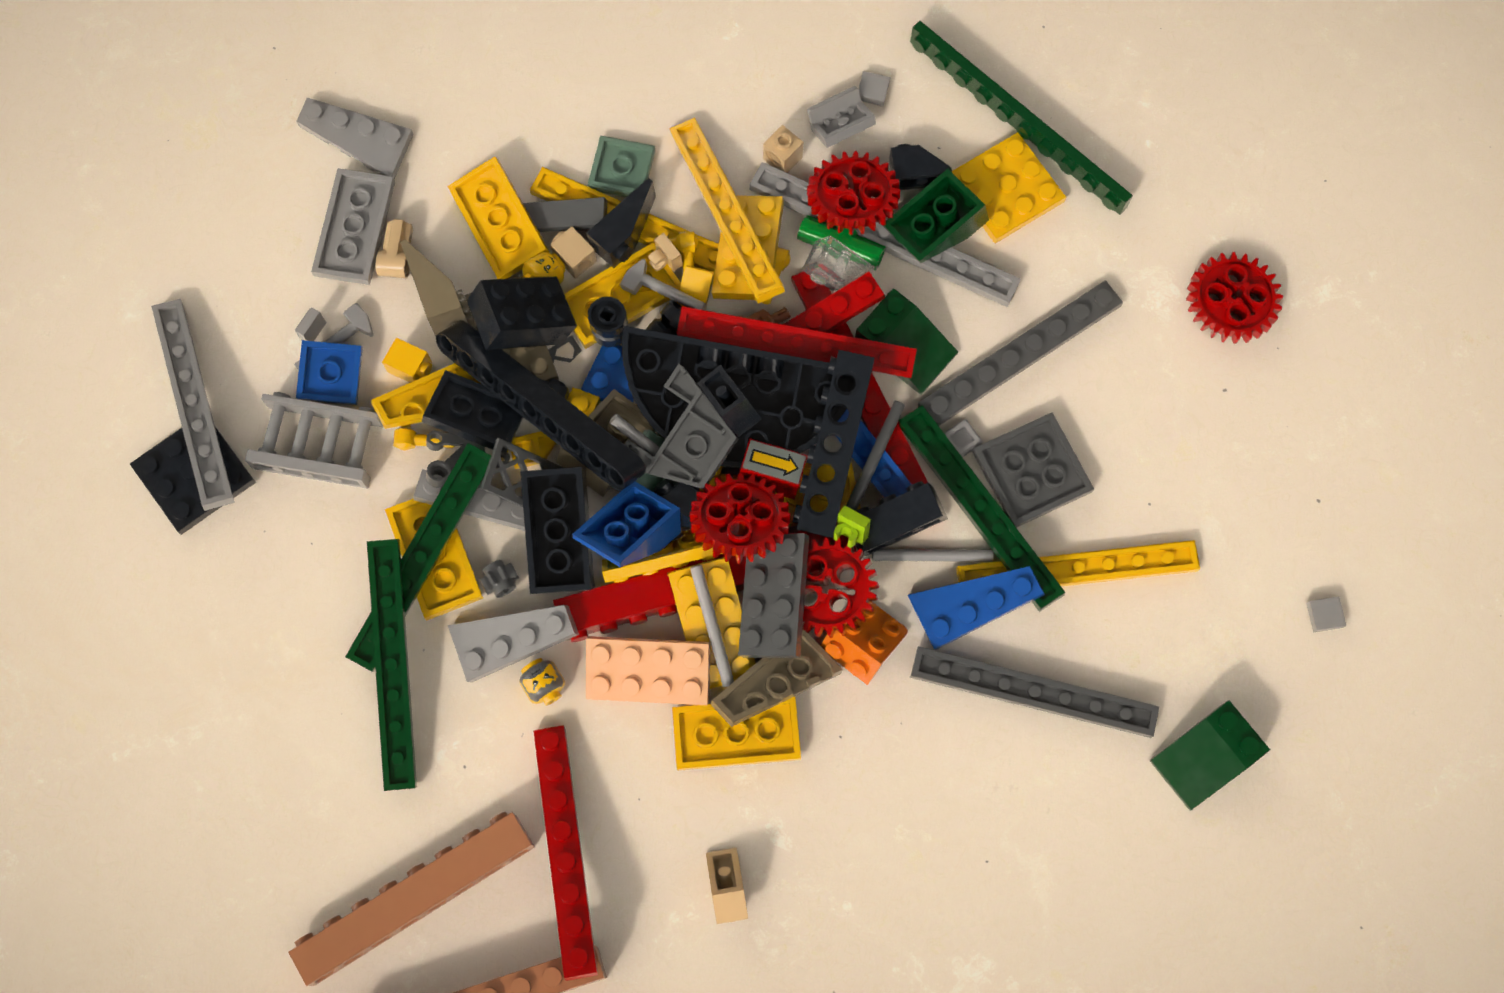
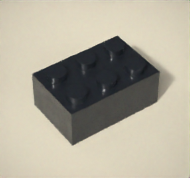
(521, 312)

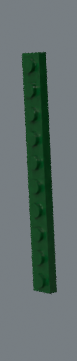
(1022, 119)

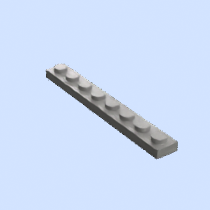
(192, 405)

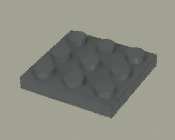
(1033, 470)

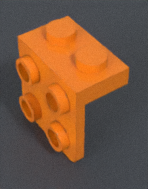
(867, 647)

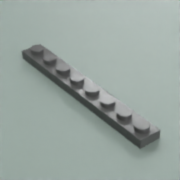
(1021, 353)
(1035, 692)

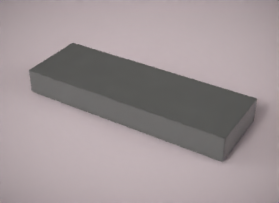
(563, 214)

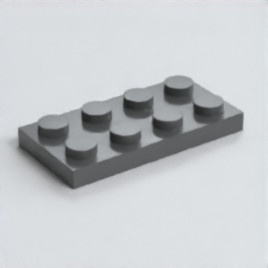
(775, 601)

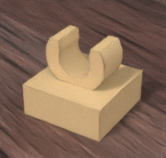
(665, 254)

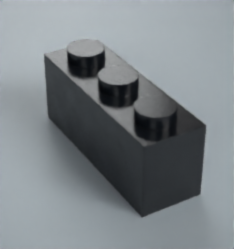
(902, 516)

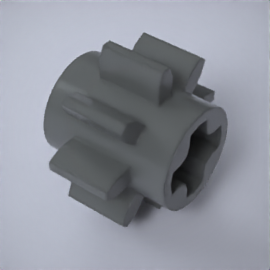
(499, 578)

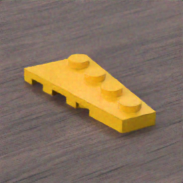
(410, 401)

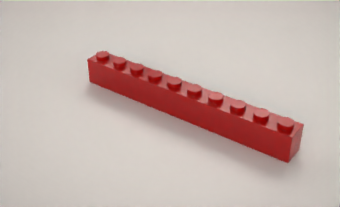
(646, 596)

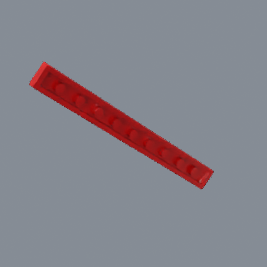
(875, 406)

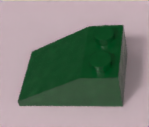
(937, 218)
(903, 324)
(1210, 755)

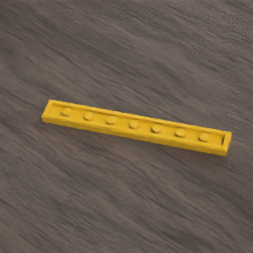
(556, 187)
(727, 211)
(1105, 564)

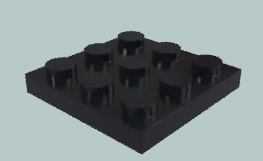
(172, 483)

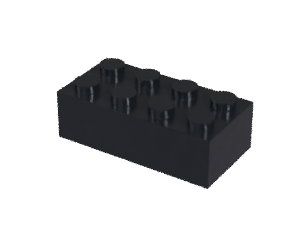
(553, 510)

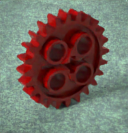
(865, 180)
(1251, 281)
(739, 518)
(837, 560)

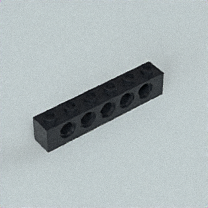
(859, 369)

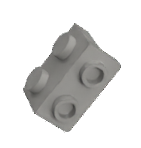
(840, 117)

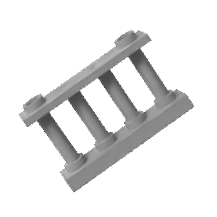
(323, 468)

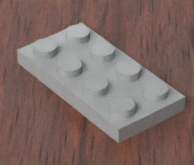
(353, 226)

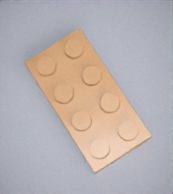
(647, 670)

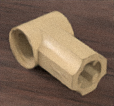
(391, 259)

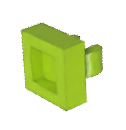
(853, 526)

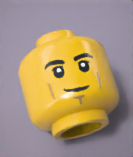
(544, 266)

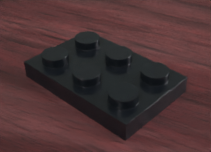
(471, 412)

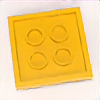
(1011, 186)

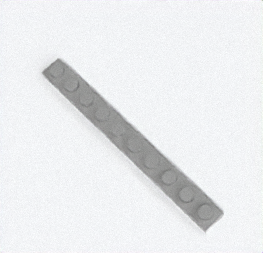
(950, 264)

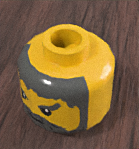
(542, 682)

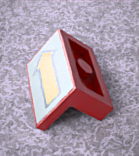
(774, 464)

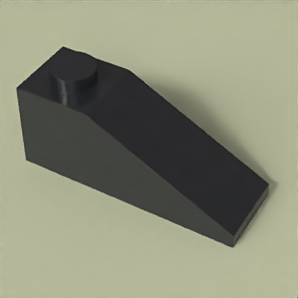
(619, 231)

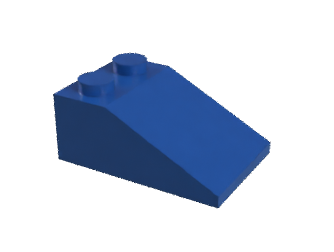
(631, 526)

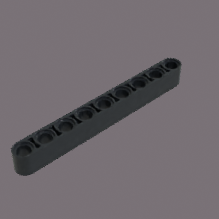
(542, 406)

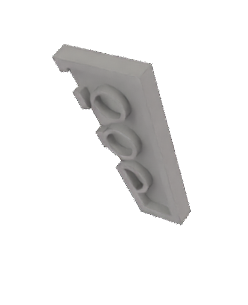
(365, 138)
(504, 640)

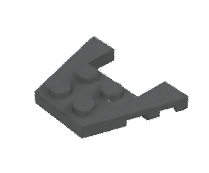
(695, 443)

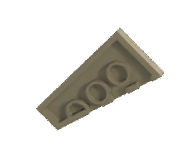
(775, 681)

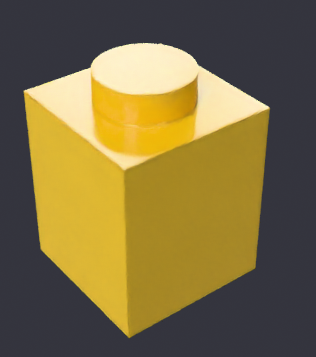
(407, 361)

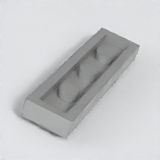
(483, 505)

